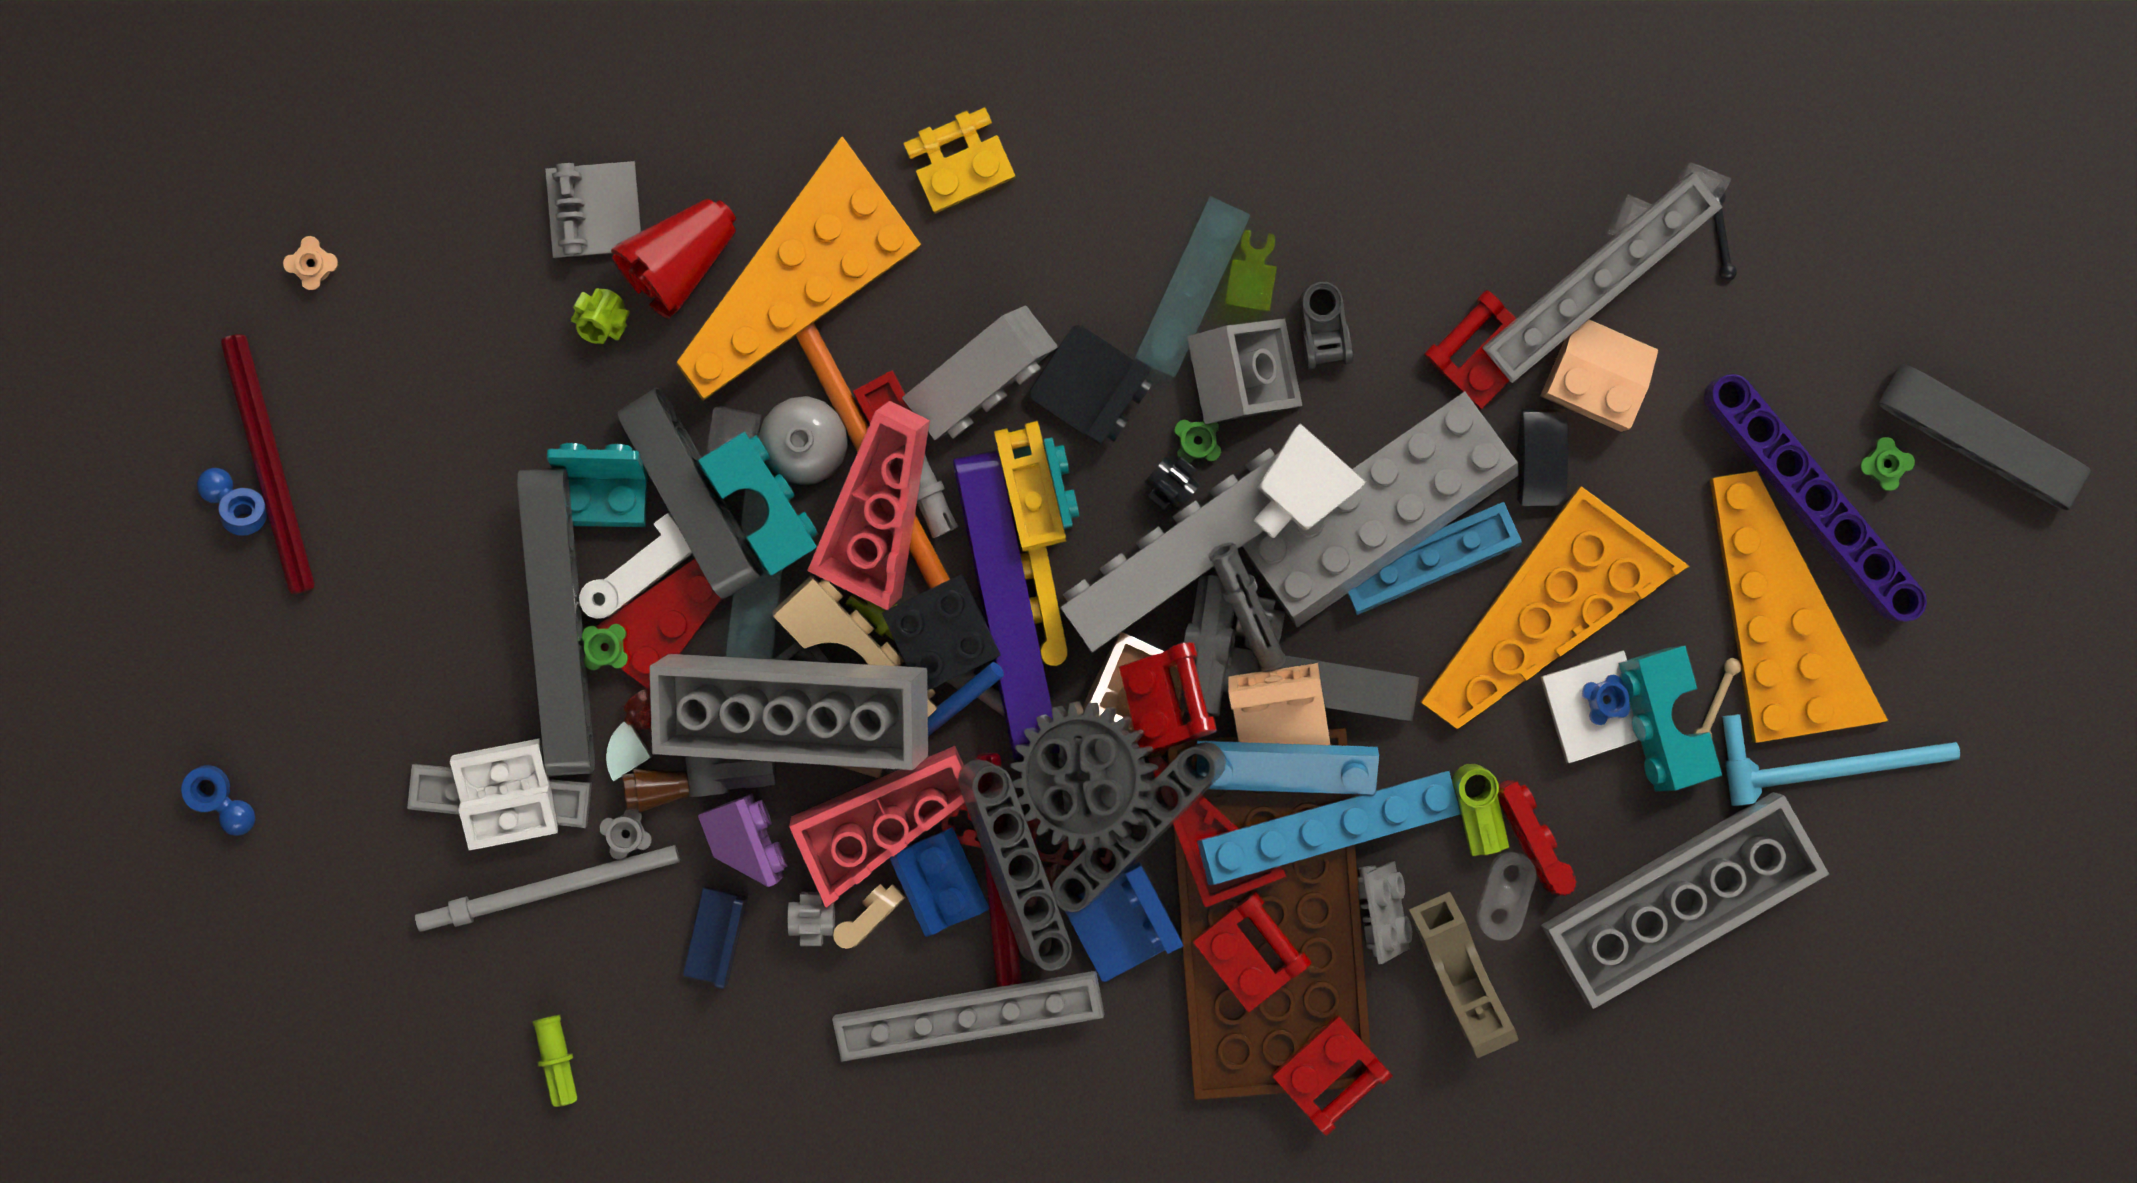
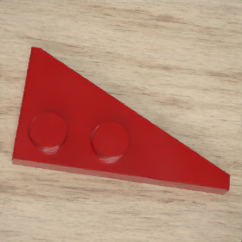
(1201, 822)

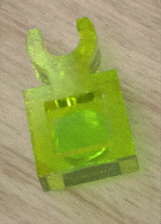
(1252, 280)

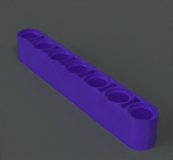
(1835, 505)
(1003, 593)

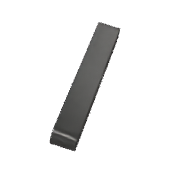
(556, 621)

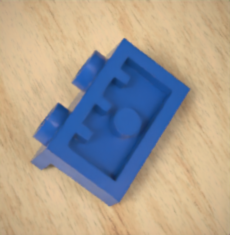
(939, 882)

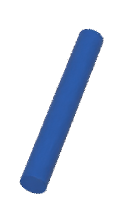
(964, 696)

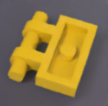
(963, 173)

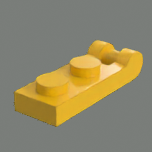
(1030, 488)
(1045, 605)

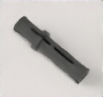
(1240, 591)

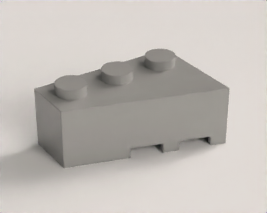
(981, 372)

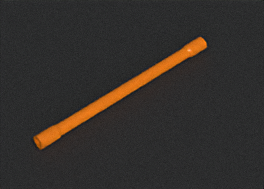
(856, 428)

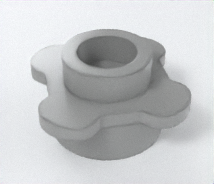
(613, 831)

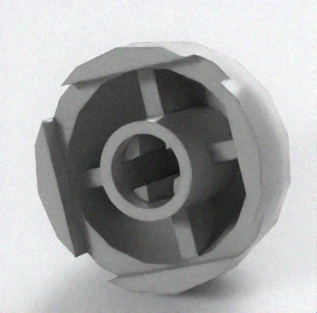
(804, 440)

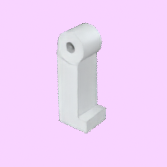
(607, 596)

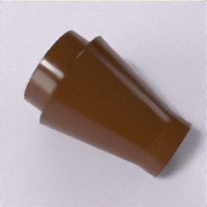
(653, 788)

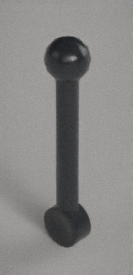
(1727, 271)

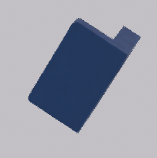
(715, 936)

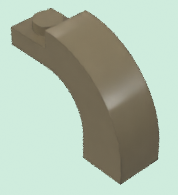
(1462, 975)

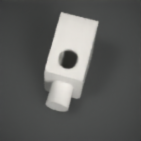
(1304, 483)

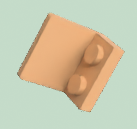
(1280, 706)

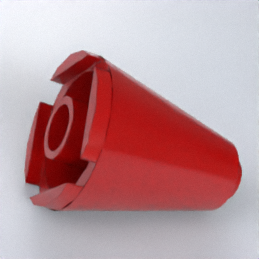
(675, 254)

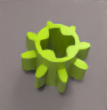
(600, 316)

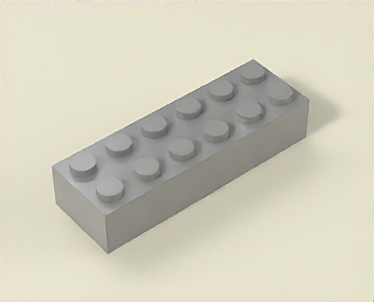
(1407, 496)
(1168, 559)
(789, 711)
(1685, 899)

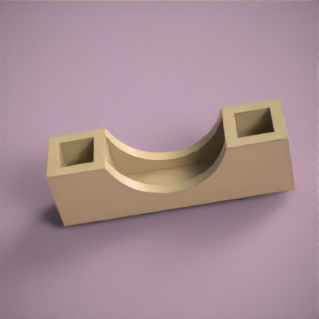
(817, 617)

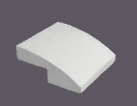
(1571, 710)
(504, 794)

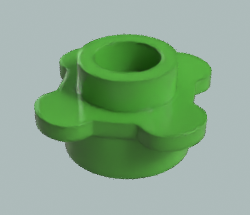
(1188, 449)
(1874, 464)
(595, 656)

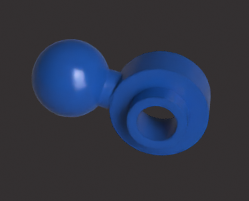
(217, 487)
(234, 816)

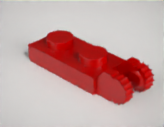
(1534, 839)

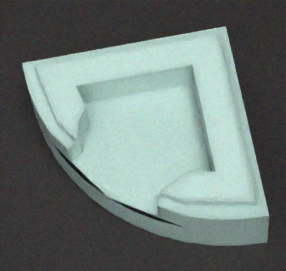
(625, 751)

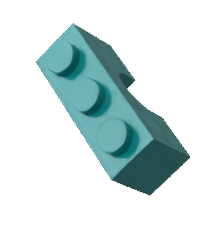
(783, 534)
(1653, 686)

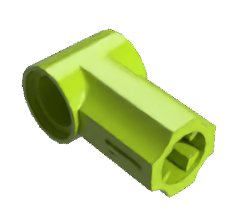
(1482, 813)

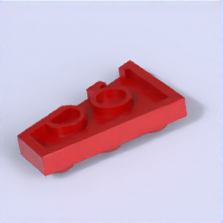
(663, 619)

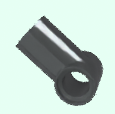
(718, 775)

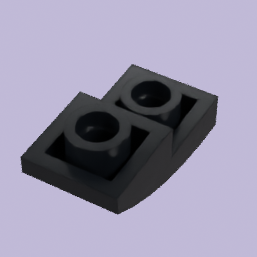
(1543, 457)

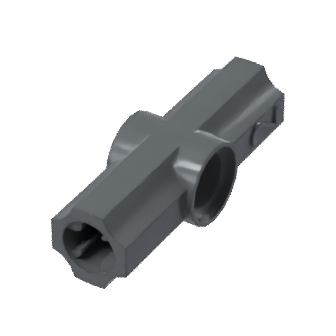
(1213, 640)

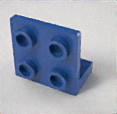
(1125, 925)

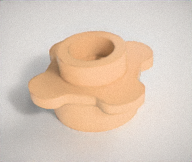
(311, 276)

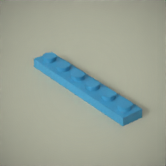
(1328, 828)

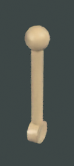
(1731, 667)

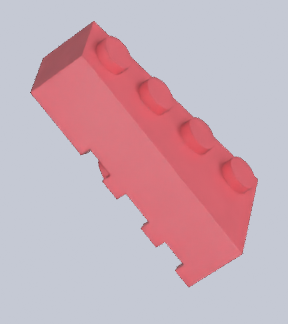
(875, 513)
(871, 823)

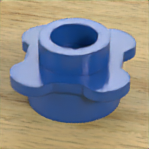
(1618, 699)

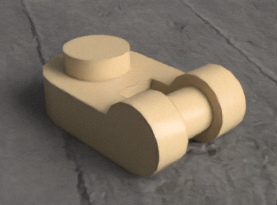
(879, 906)

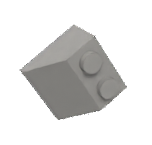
(1244, 370)

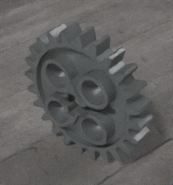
(1123, 772)

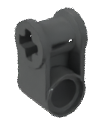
(1325, 329)

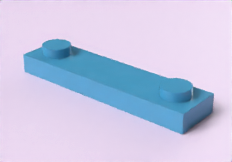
(1440, 556)
(1295, 768)

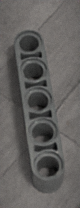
(1984, 437)
(688, 494)
(1347, 686)
(1158, 818)
(1031, 877)

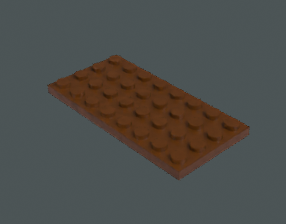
(1317, 913)

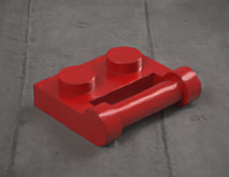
(1479, 373)
(1155, 702)
(1240, 962)
(1321, 1064)

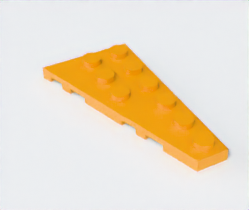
(816, 257)
(1564, 591)
(1790, 648)

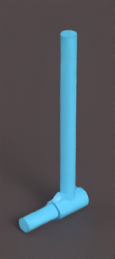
(1747, 780)

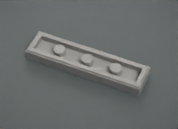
(435, 791)

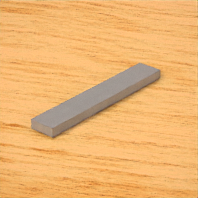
(1602, 277)
(968, 1016)

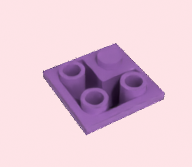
(741, 840)

